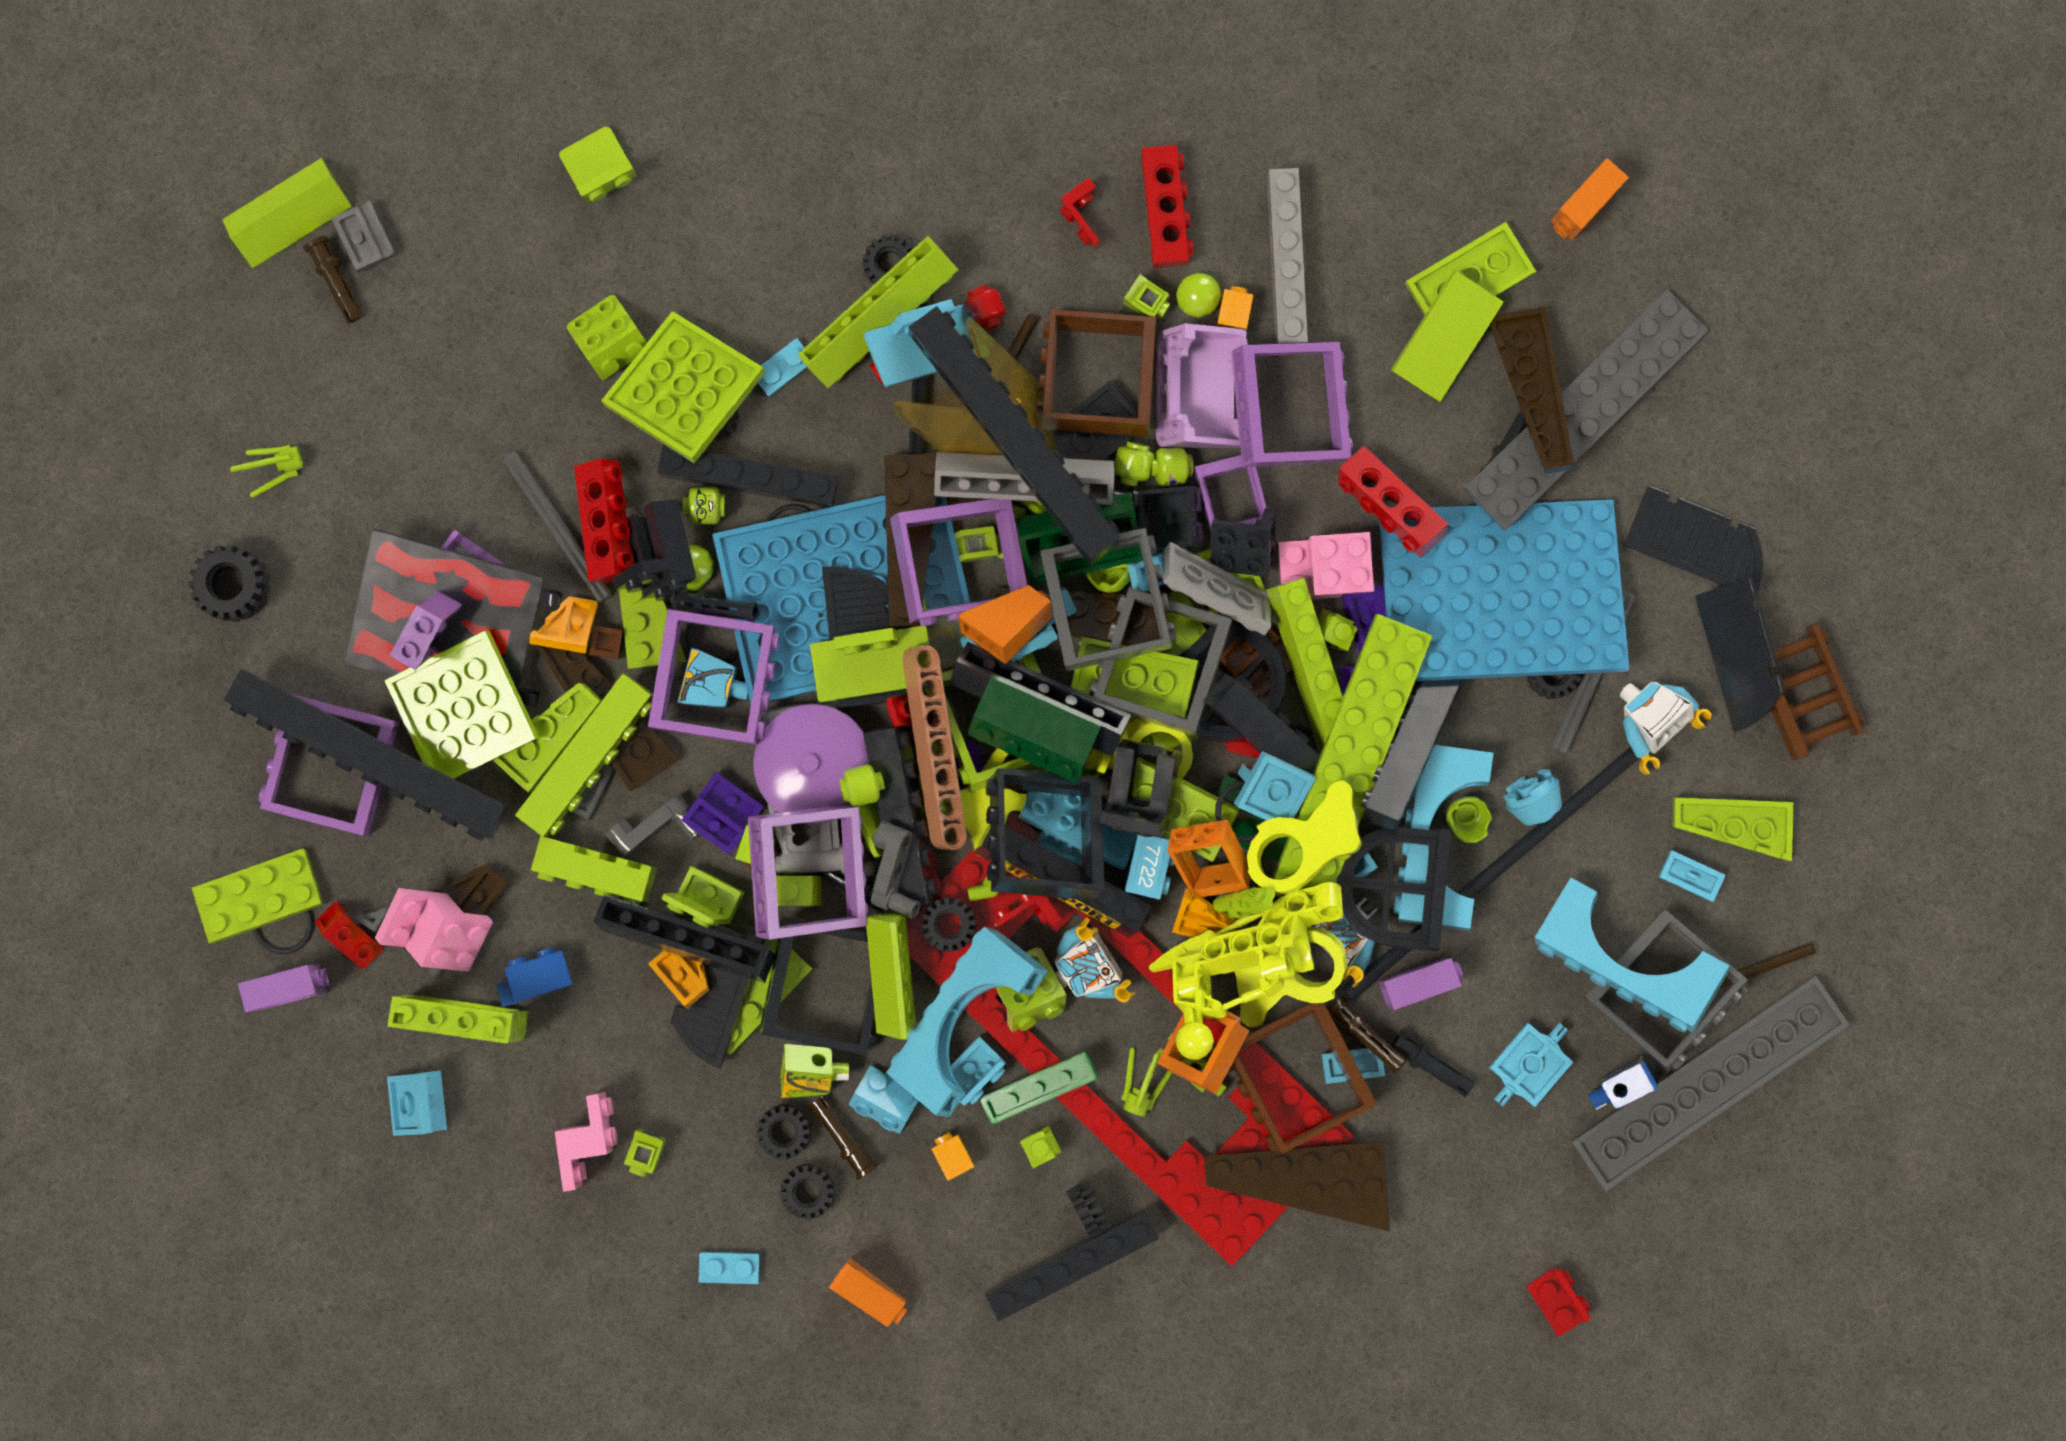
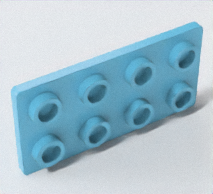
(896, 353)
(1061, 829)

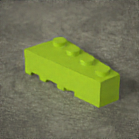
(593, 869)

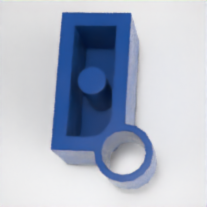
(533, 977)

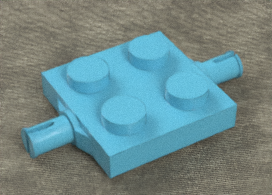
(1530, 1064)

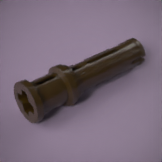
(328, 267)
(1356, 1026)
(850, 1148)

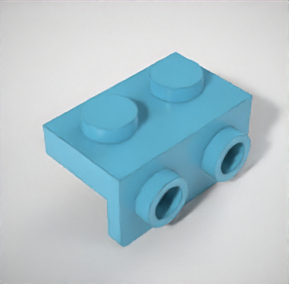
(975, 1068)
(883, 1100)

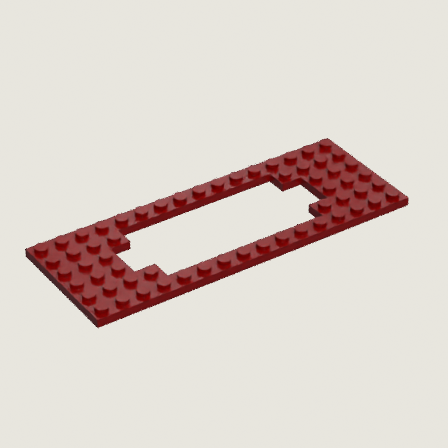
(1219, 1217)

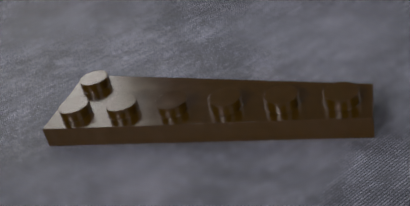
(1531, 367)
(908, 488)
(1098, 612)
(645, 751)

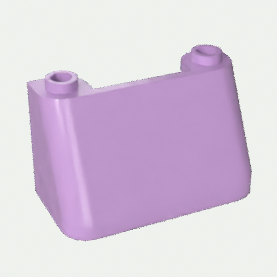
(1196, 386)

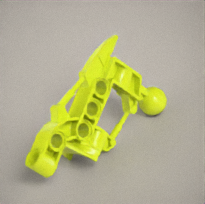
(1228, 951)

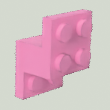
(1329, 564)
(433, 929)
(585, 1141)

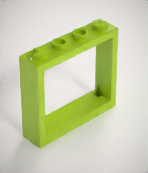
(967, 771)
(458, 1018)

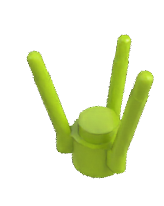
(286, 459)
(1138, 1100)

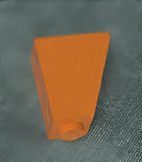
(1007, 621)
(869, 1293)

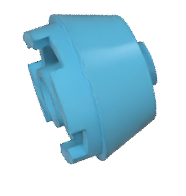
(1535, 798)

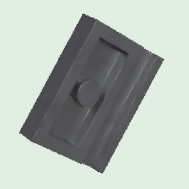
(363, 236)

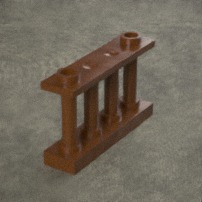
(1787, 715)

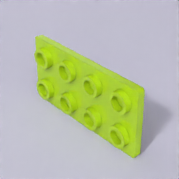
(864, 662)

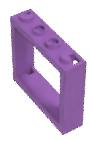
(1249, 411)
(1008, 539)
(666, 667)
(370, 793)
(765, 877)

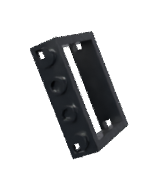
(1092, 834)
(775, 990)

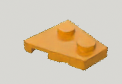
(568, 626)
(1198, 916)
(682, 976)

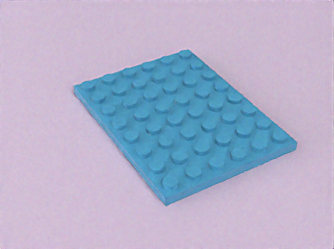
(782, 572)
(1513, 598)

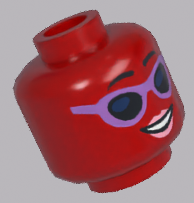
(985, 307)

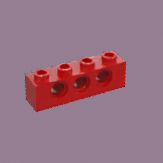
(1155, 161)
(1367, 467)
(603, 519)

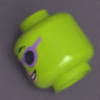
(1172, 466)

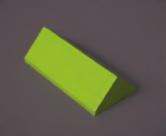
(286, 213)
(891, 974)

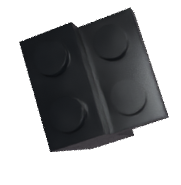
(659, 553)
(1138, 814)

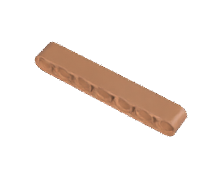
(924, 737)

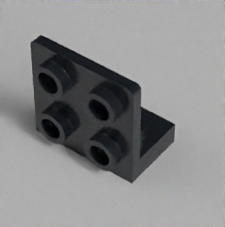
(1243, 546)

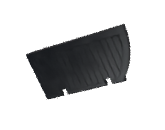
(1695, 539)
(853, 607)
(1741, 651)
(712, 1019)

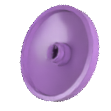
(806, 756)

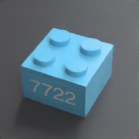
(1149, 868)

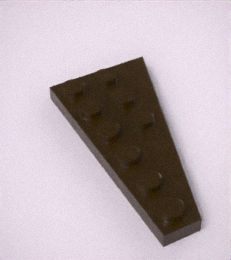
(1324, 1180)

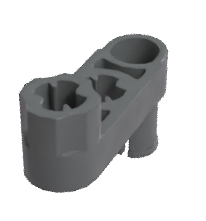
(627, 838)
(896, 847)

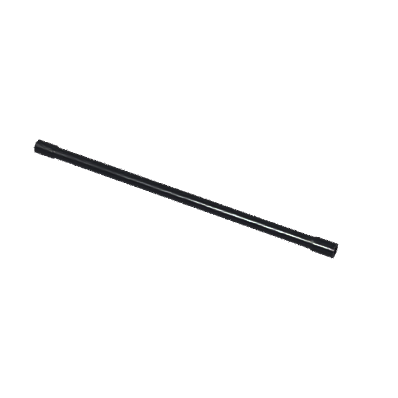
(1504, 862)

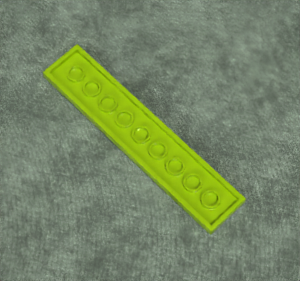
(1361, 728)

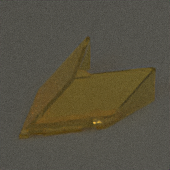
(955, 428)

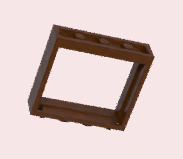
(1104, 324)
(1343, 1058)

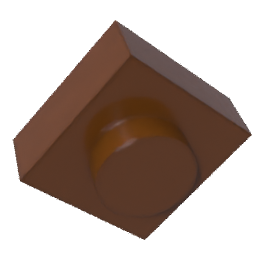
(606, 642)

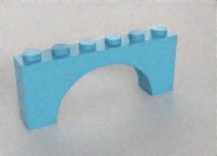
(1444, 774)
(1677, 995)
(924, 1060)

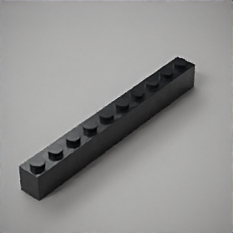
(1014, 436)
(366, 754)

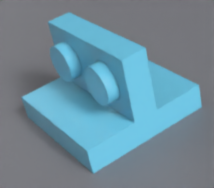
(1273, 788)
(416, 1103)

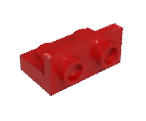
(1558, 1301)

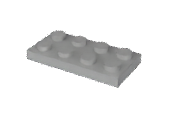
(1216, 588)

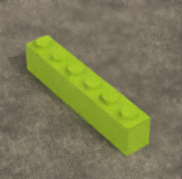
(896, 292)
(1307, 655)
(585, 756)

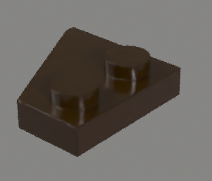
(476, 891)

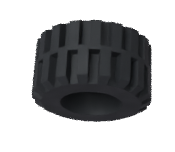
(207, 572)

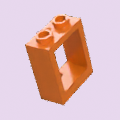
(1588, 200)
(1204, 880)
(1219, 1061)

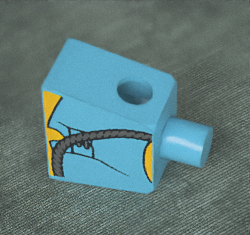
(710, 682)

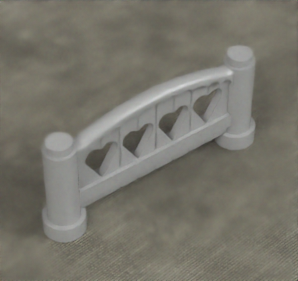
(821, 851)

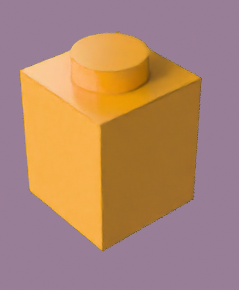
(1235, 308)
(952, 1155)

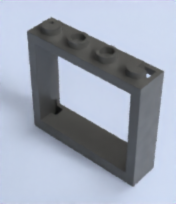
(1160, 602)
(1207, 677)
(1633, 956)

